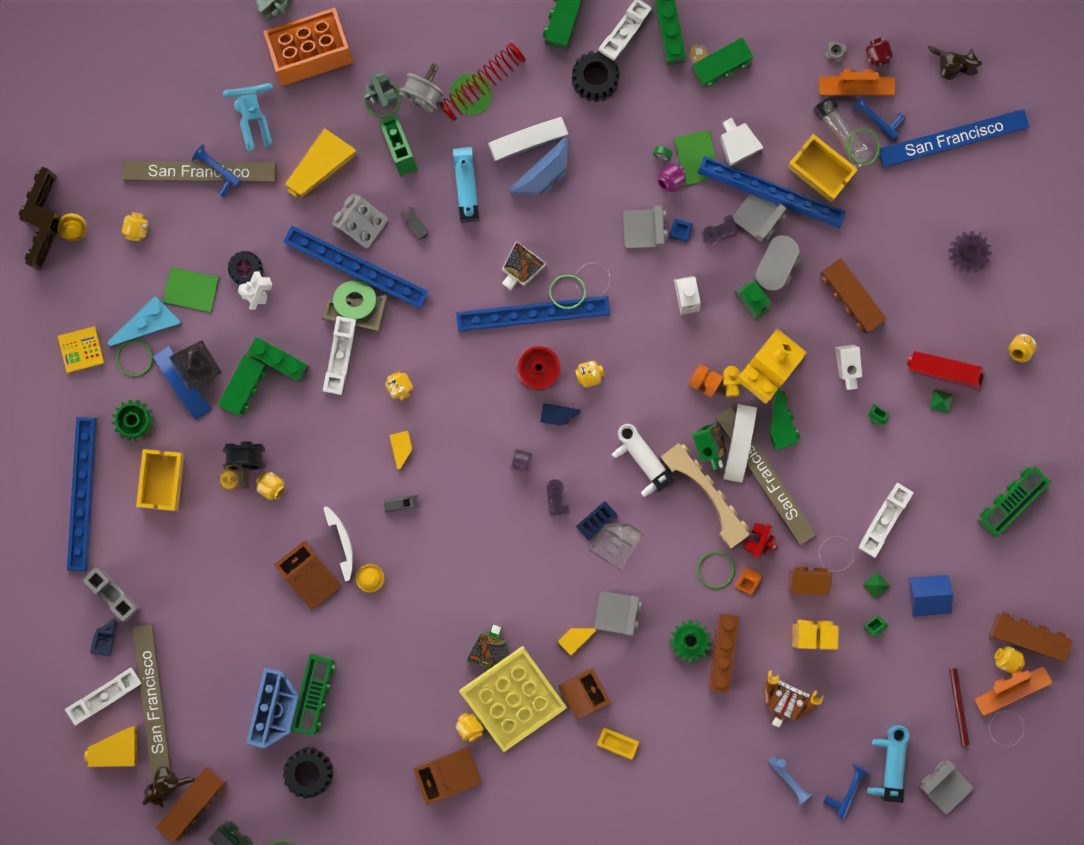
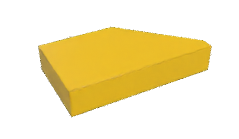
(401, 447)
(575, 638)

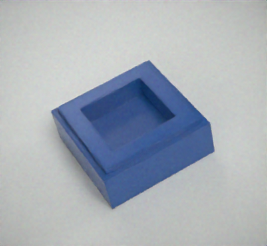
(680, 230)

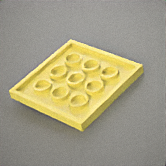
(513, 699)

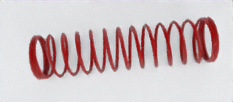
(515, 51)

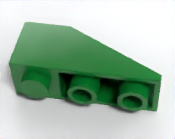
(781, 428)

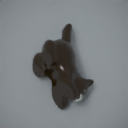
(953, 63)
(164, 784)

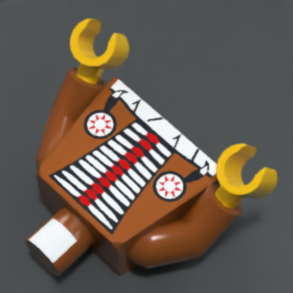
(787, 700)

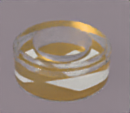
(697, 52)

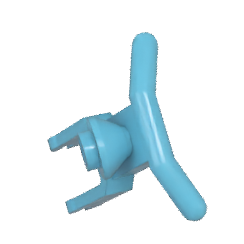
(249, 108)

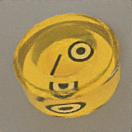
(229, 480)

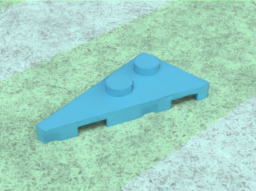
(150, 319)

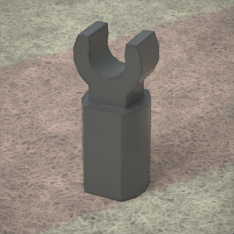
(415, 224)

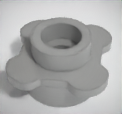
(835, 46)

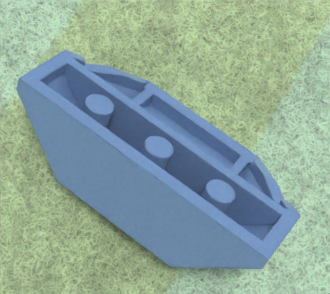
(544, 173)
(273, 709)

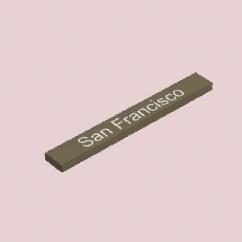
(196, 171)
(771, 484)
(151, 698)

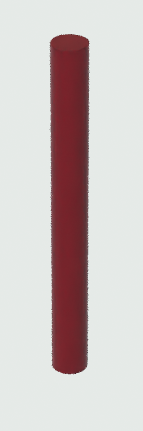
(959, 707)

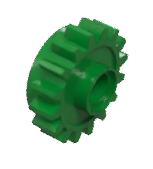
(122, 420)
(700, 643)

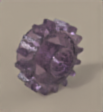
(962, 258)

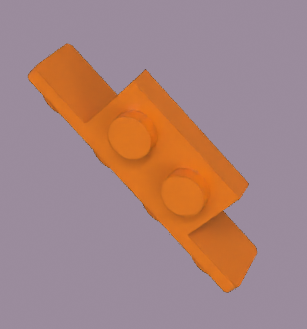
(857, 84)
(1012, 690)

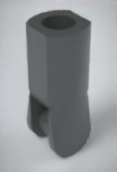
(397, 504)

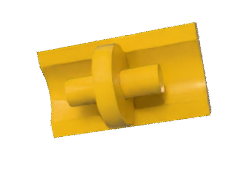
(729, 382)

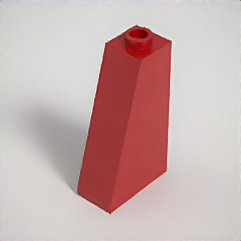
(946, 370)

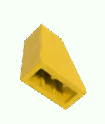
(115, 750)

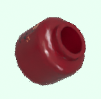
(879, 52)

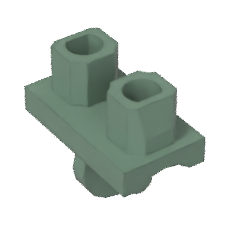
(272, 8)
(379, 81)

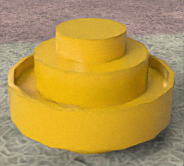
(72, 227)
(370, 578)

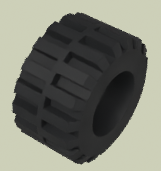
(590, 91)
(294, 783)

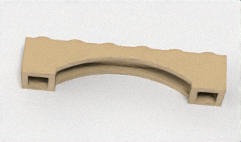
(731, 528)

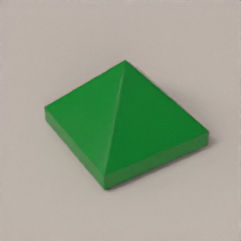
(941, 401)
(878, 415)
(876, 585)
(876, 626)

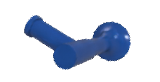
(886, 128)
(230, 178)
(843, 807)

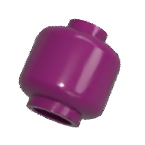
(671, 177)

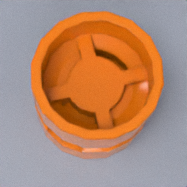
(705, 380)

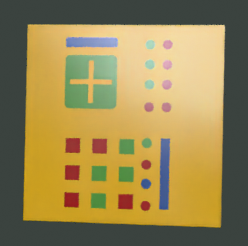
(81, 349)

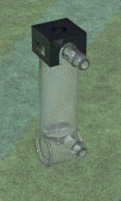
(840, 128)

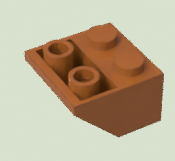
(809, 582)
(584, 693)

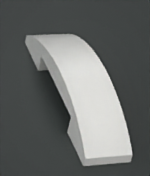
(625, 30)
(339, 355)
(740, 443)
(885, 519)
(347, 566)
(103, 696)

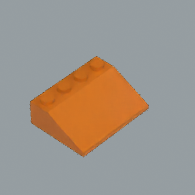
(308, 47)

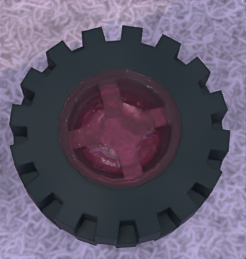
(241, 263)

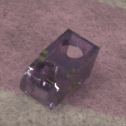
(721, 232)
(521, 460)
(554, 494)

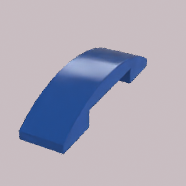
(191, 398)

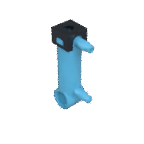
(466, 184)
(895, 766)

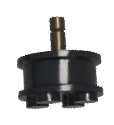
(244, 459)

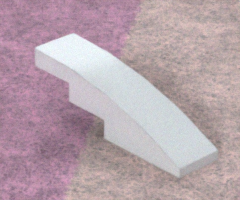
(527, 138)

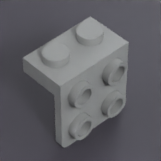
(759, 216)
(360, 220)
(644, 228)
(617, 613)
(946, 786)

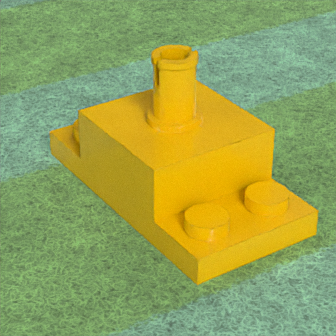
(771, 366)

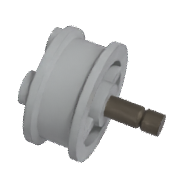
(422, 91)

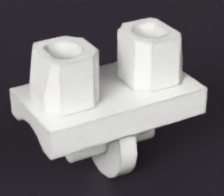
(254, 289)

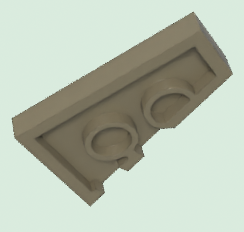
(370, 322)

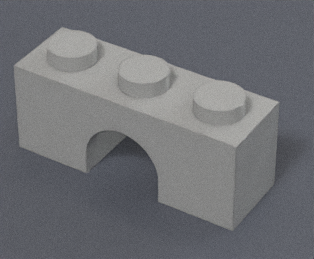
(112, 593)

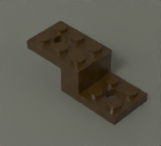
(37, 217)

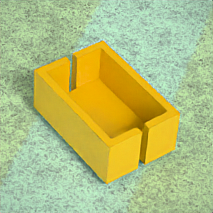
(822, 168)
(160, 480)
(810, 635)

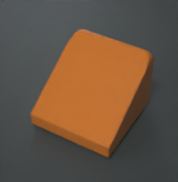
(748, 580)

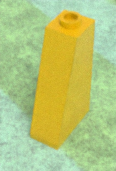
(319, 163)

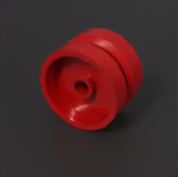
(536, 379)

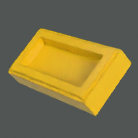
(617, 743)

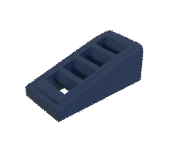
(610, 511)

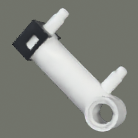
(646, 459)

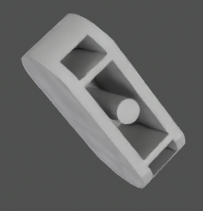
(777, 264)

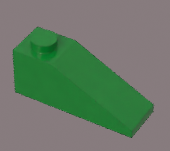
(398, 145)

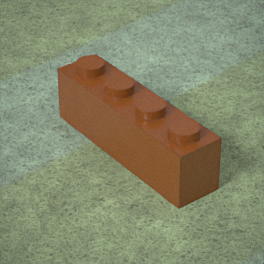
(853, 296)
(1031, 638)
(723, 653)
(190, 804)

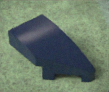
(557, 414)
(103, 639)

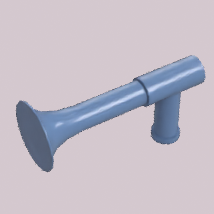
(779, 766)

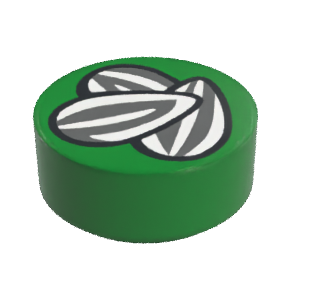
(662, 153)

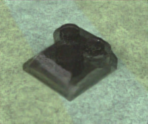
(195, 365)

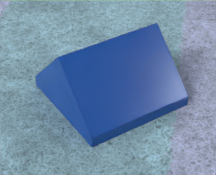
(931, 595)

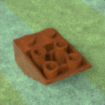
(308, 575)
(447, 775)

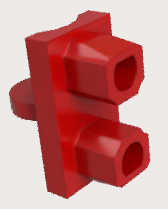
(756, 548)

